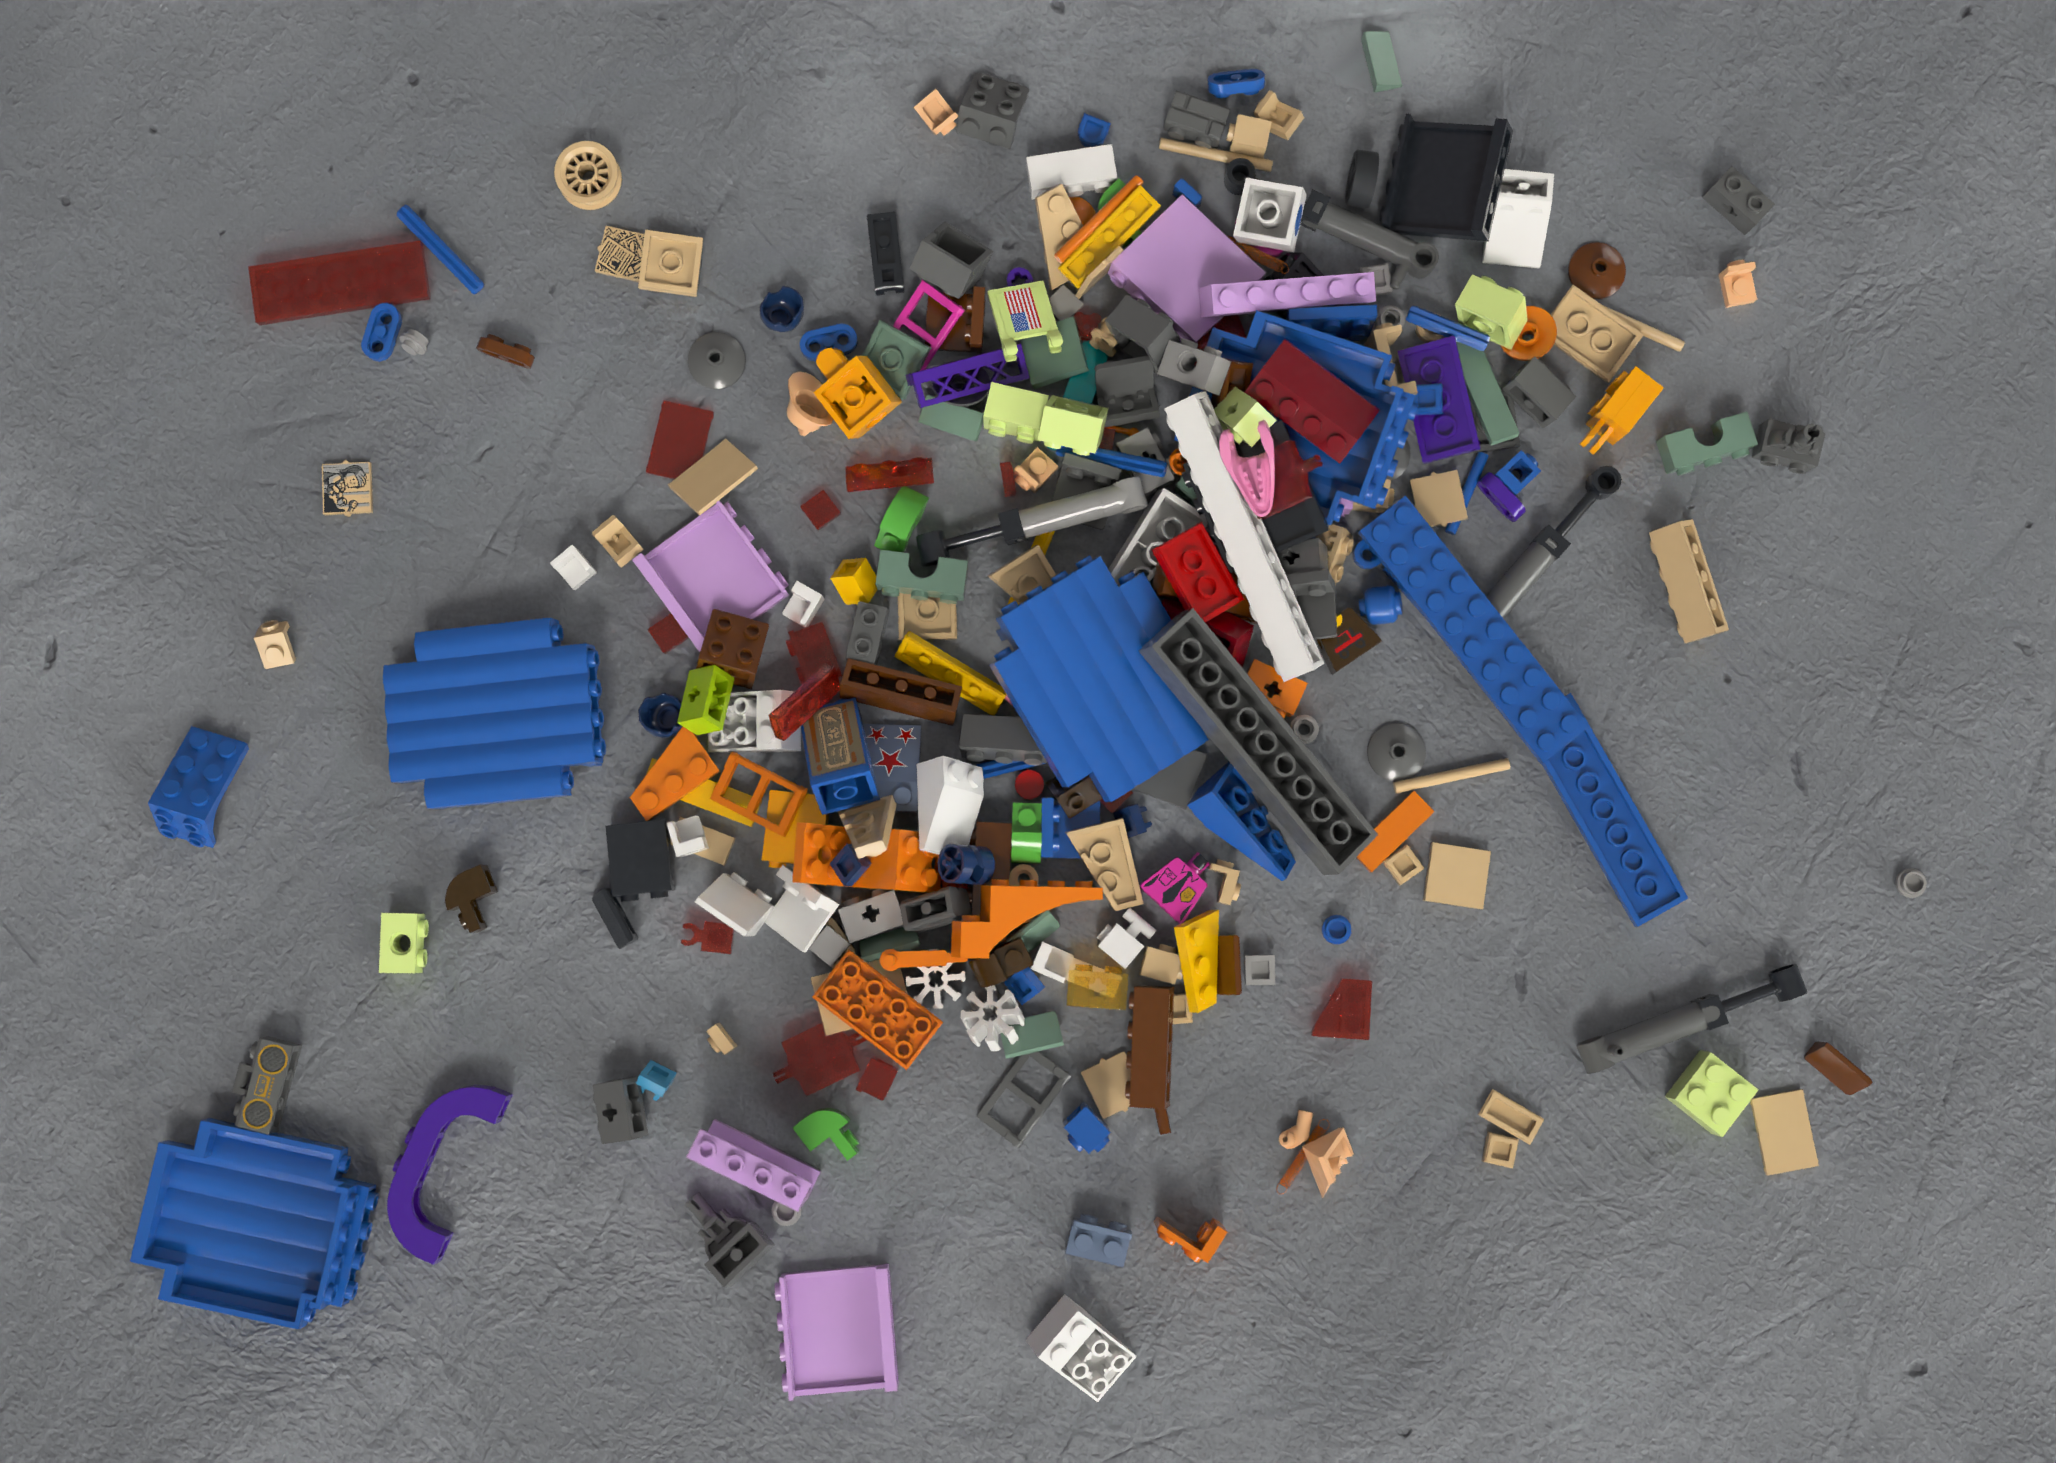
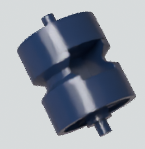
(966, 864)

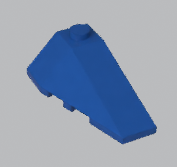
(1232, 813)

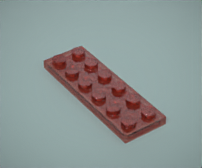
(339, 282)

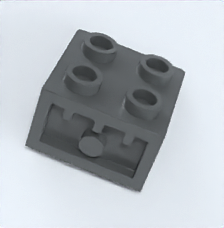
(1084, 475)
(1317, 600)

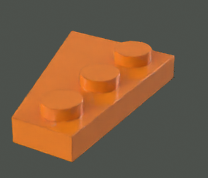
(674, 775)

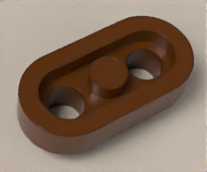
(517, 355)

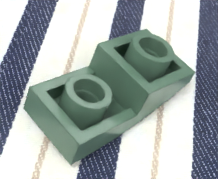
(953, 419)

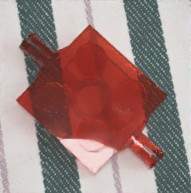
(1291, 477)
(819, 1059)

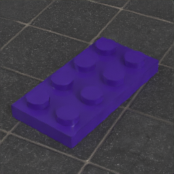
(1455, 429)

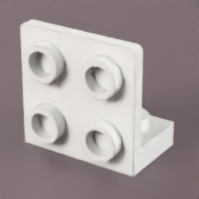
(800, 911)

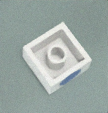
(1269, 214)

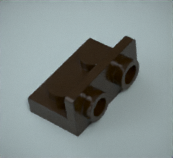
(1075, 797)

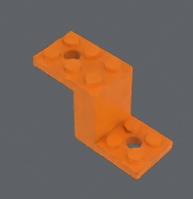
(897, 868)

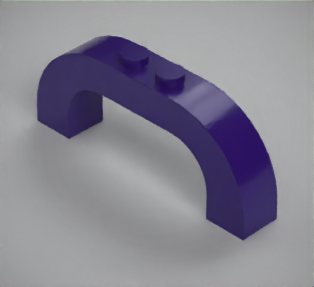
(403, 1203)

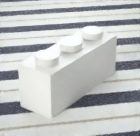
(1074, 169)

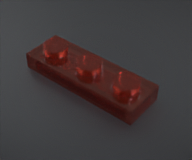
(889, 474)
(804, 702)

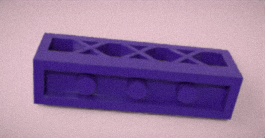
(960, 366)

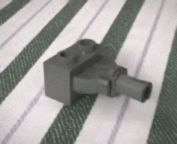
(1789, 445)
(733, 1244)

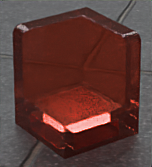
(877, 1078)

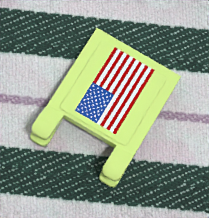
(1023, 313)

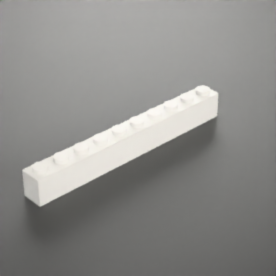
(1244, 539)

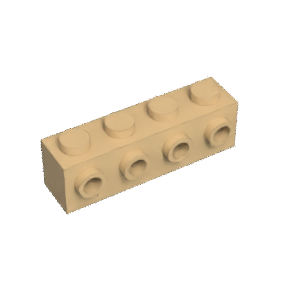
(1688, 581)

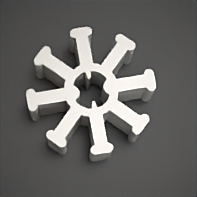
(937, 989)
(1005, 1016)

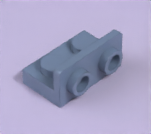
(1098, 1240)

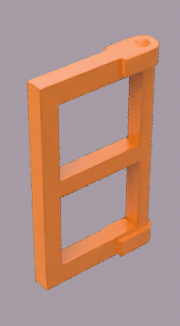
(767, 775)

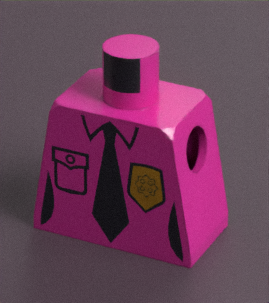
(1177, 886)

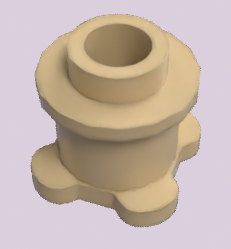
(1103, 339)

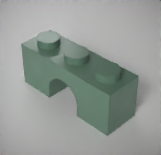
(1682, 451)
(946, 582)

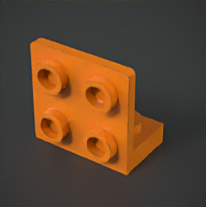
(1209, 1236)

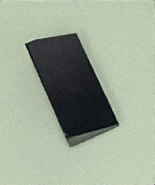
(614, 918)

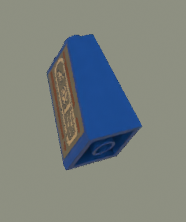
(839, 757)

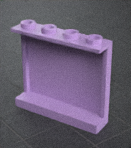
(1175, 260)
(711, 568)
(754, 1164)
(837, 1330)

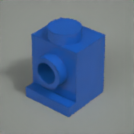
(1527, 468)

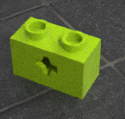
(705, 700)

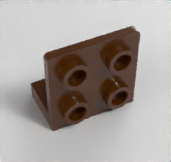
(968, 330)
(733, 646)

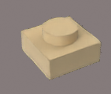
(720, 1039)

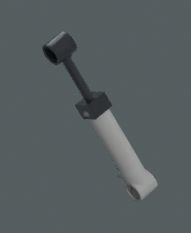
(1018, 525)

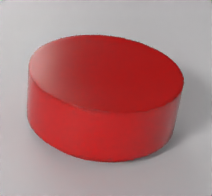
(1029, 784)

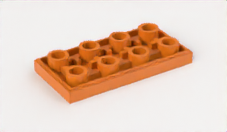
(877, 1009)

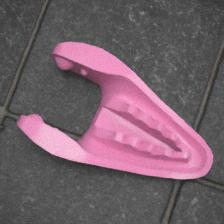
(1254, 474)

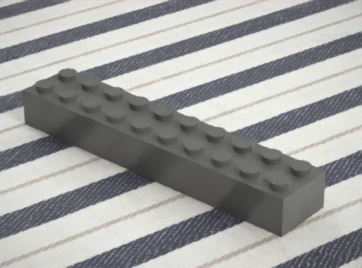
(1258, 742)

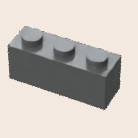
(998, 739)

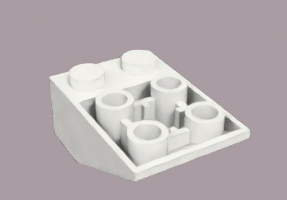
(1520, 219)
(749, 727)
(1080, 1348)

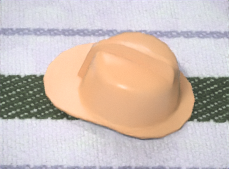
(804, 407)

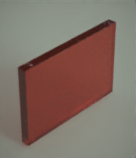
(678, 439)

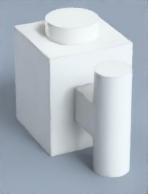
(1121, 943)

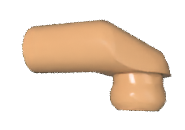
(1298, 1133)

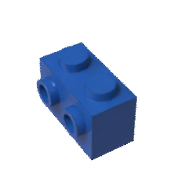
(1086, 1129)

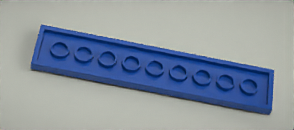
(1473, 630)

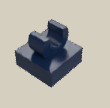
(1133, 820)
(849, 866)

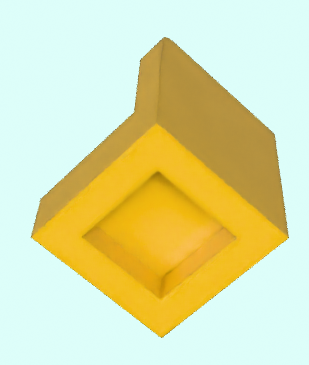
(855, 581)

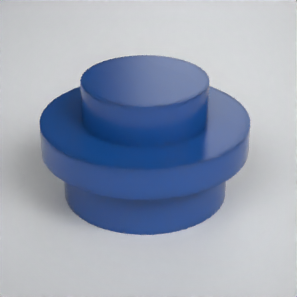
(1336, 929)

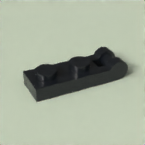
(885, 252)

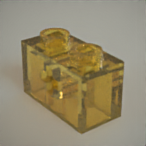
(1111, 998)

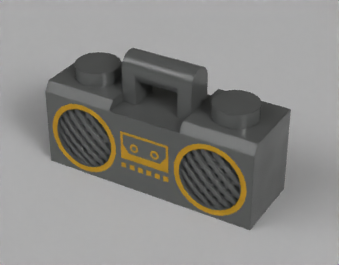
(269, 1085)

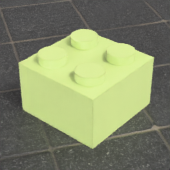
(1492, 310)
(1014, 412)
(1072, 425)
(1711, 1093)

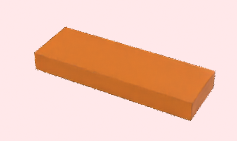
(1395, 830)

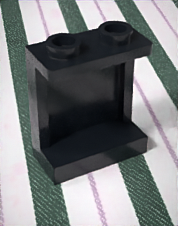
(639, 859)

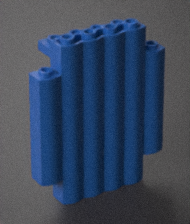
(1364, 369)
(1085, 683)
(494, 713)
(254, 1224)

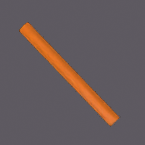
(1070, 246)

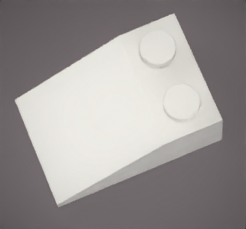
(947, 802)
(736, 904)

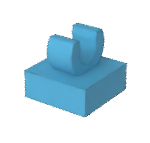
(656, 1079)

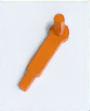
(893, 959)

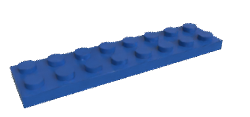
(1613, 827)

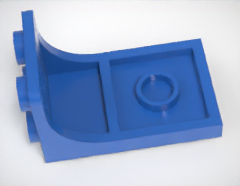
(194, 786)

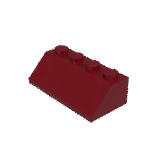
(1312, 401)

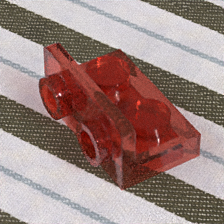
(812, 650)

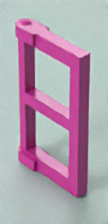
(903, 319)

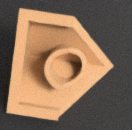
(1327, 1156)

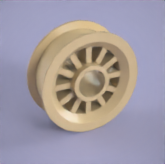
(584, 150)

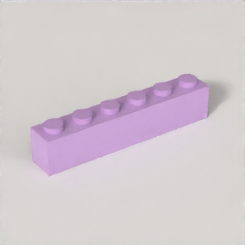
(1287, 294)

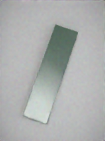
(1486, 396)

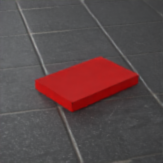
(1198, 573)

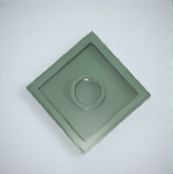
(895, 355)
(1049, 367)

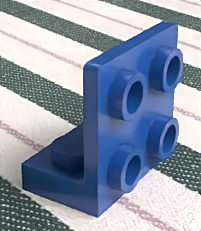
(1055, 824)

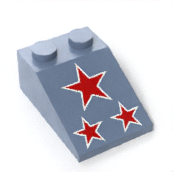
(894, 759)

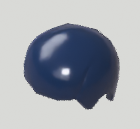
(782, 309)
(660, 715)

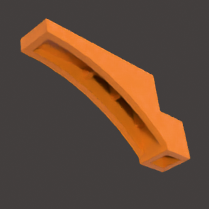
(1007, 908)

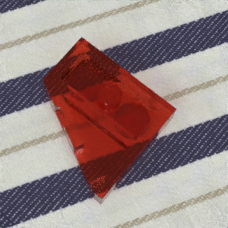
(1346, 1011)

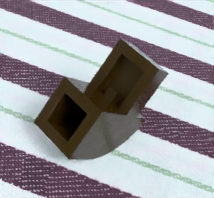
(466, 891)
(1002, 963)

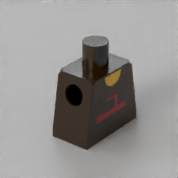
(1352, 641)

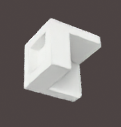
(573, 567)
(803, 604)
(687, 836)
(1052, 962)

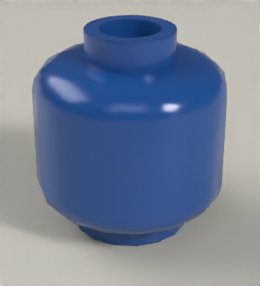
(1381, 605)

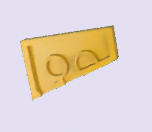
(1199, 959)

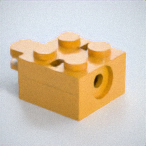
(854, 392)
(1620, 407)

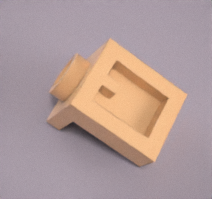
(1738, 283)
(1034, 471)

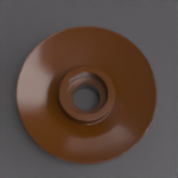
(1589, 280)

